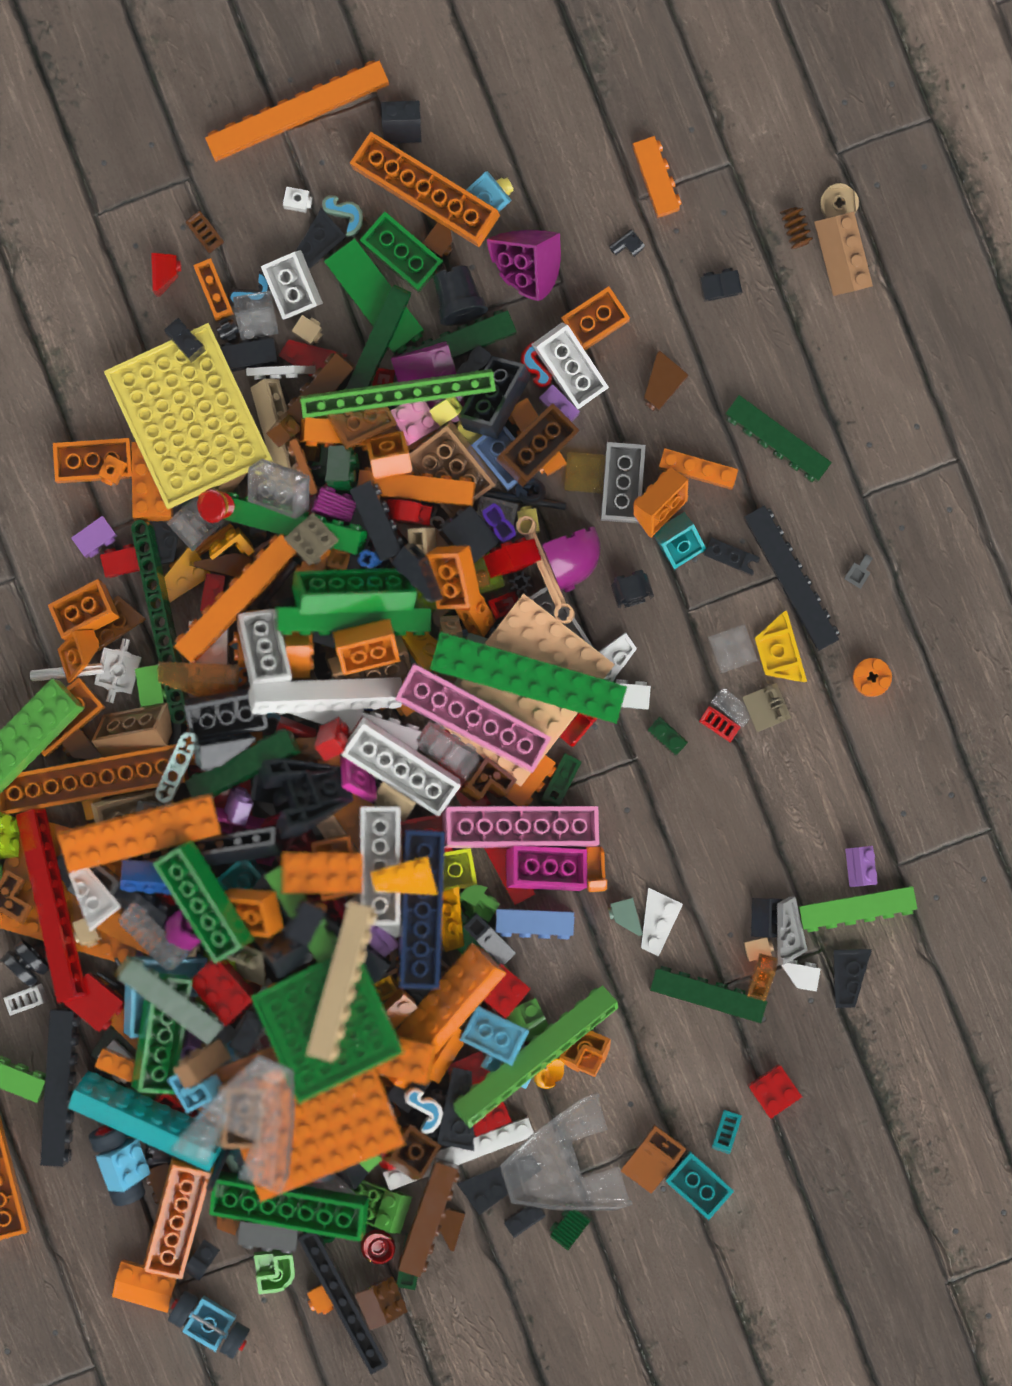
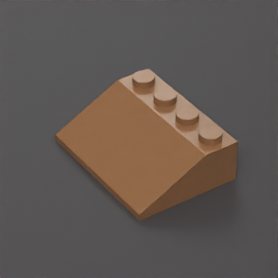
(452, 455)

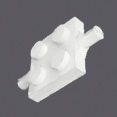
(119, 670)

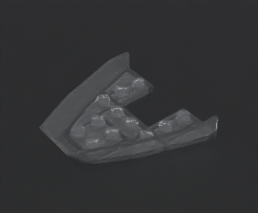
(254, 1106)
(547, 1170)

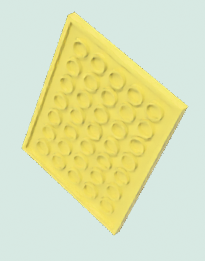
(187, 418)

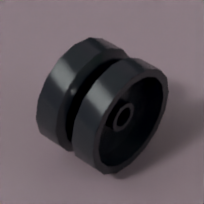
(26, 963)

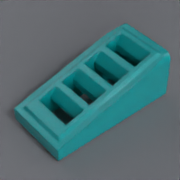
(726, 1149)

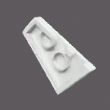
(276, 372)
(619, 653)

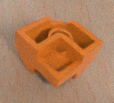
(587, 1053)

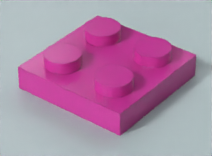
(358, 780)

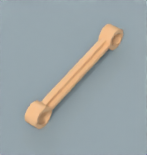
(547, 572)

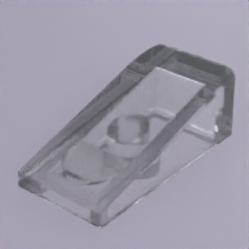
(731, 707)

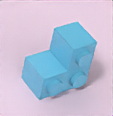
(197, 1094)

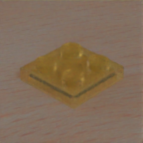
(585, 472)

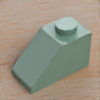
(626, 915)

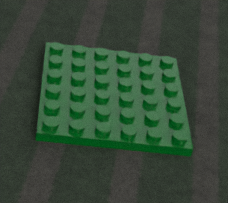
(290, 1017)

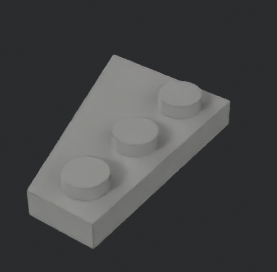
(790, 931)

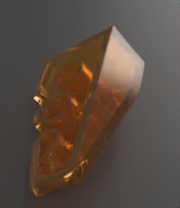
(199, 678)

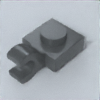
(858, 574)

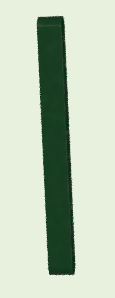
(372, 354)
(163, 611)

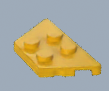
(779, 650)

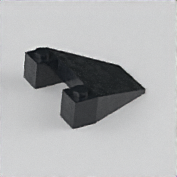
(310, 789)

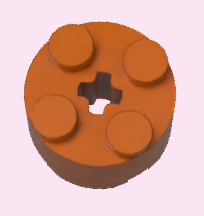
(862, 671)

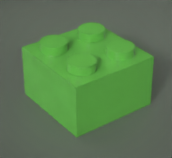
(150, 690)

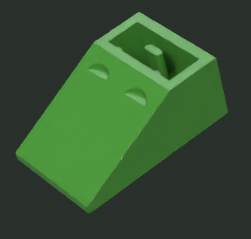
(385, 1207)

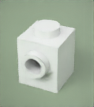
(297, 199)

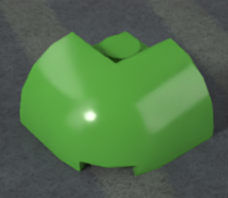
(475, 900)
(529, 1017)
(273, 1271)

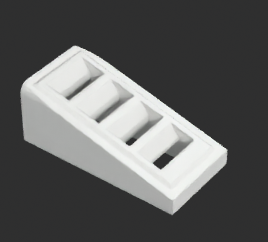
(40, 993)

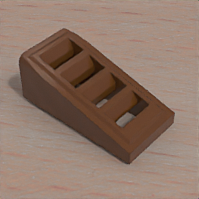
(195, 218)

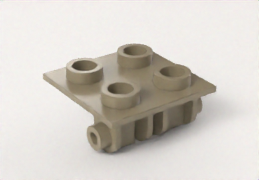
(311, 539)
(766, 707)
(249, 964)

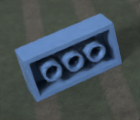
(535, 922)

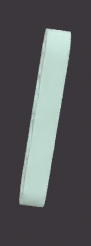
(173, 765)

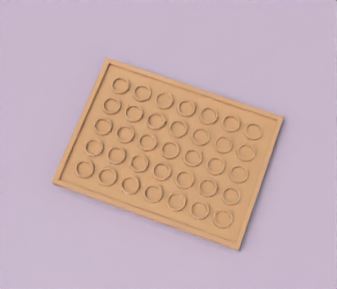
(539, 636)

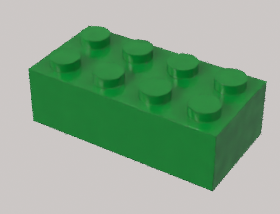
(401, 252)

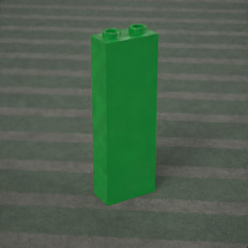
(369, 292)

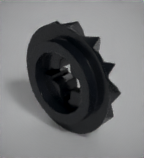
(538, 492)

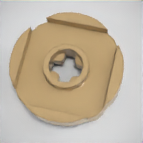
(841, 191)

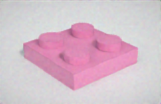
(414, 421)

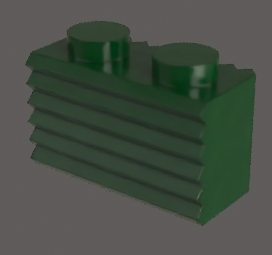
(667, 736)
(569, 1227)

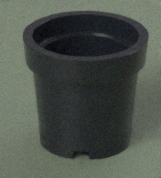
(458, 297)

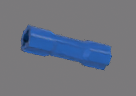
(371, 560)

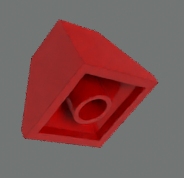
(164, 271)

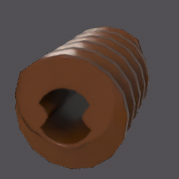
(796, 227)

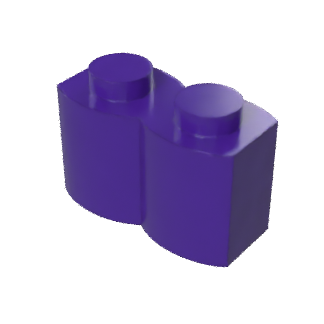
(495, 519)

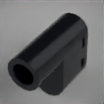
(629, 242)

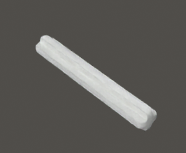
(58, 673)

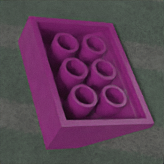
(426, 363)

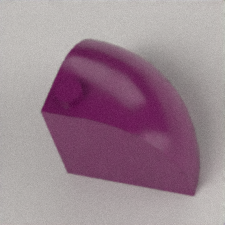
(527, 260)
(573, 557)

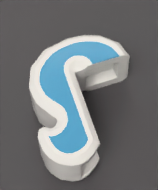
(427, 1105)

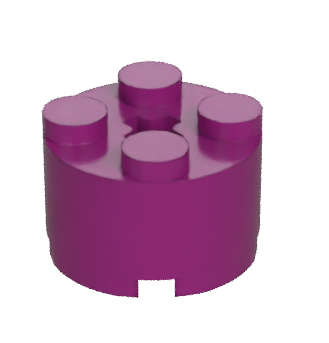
(181, 932)

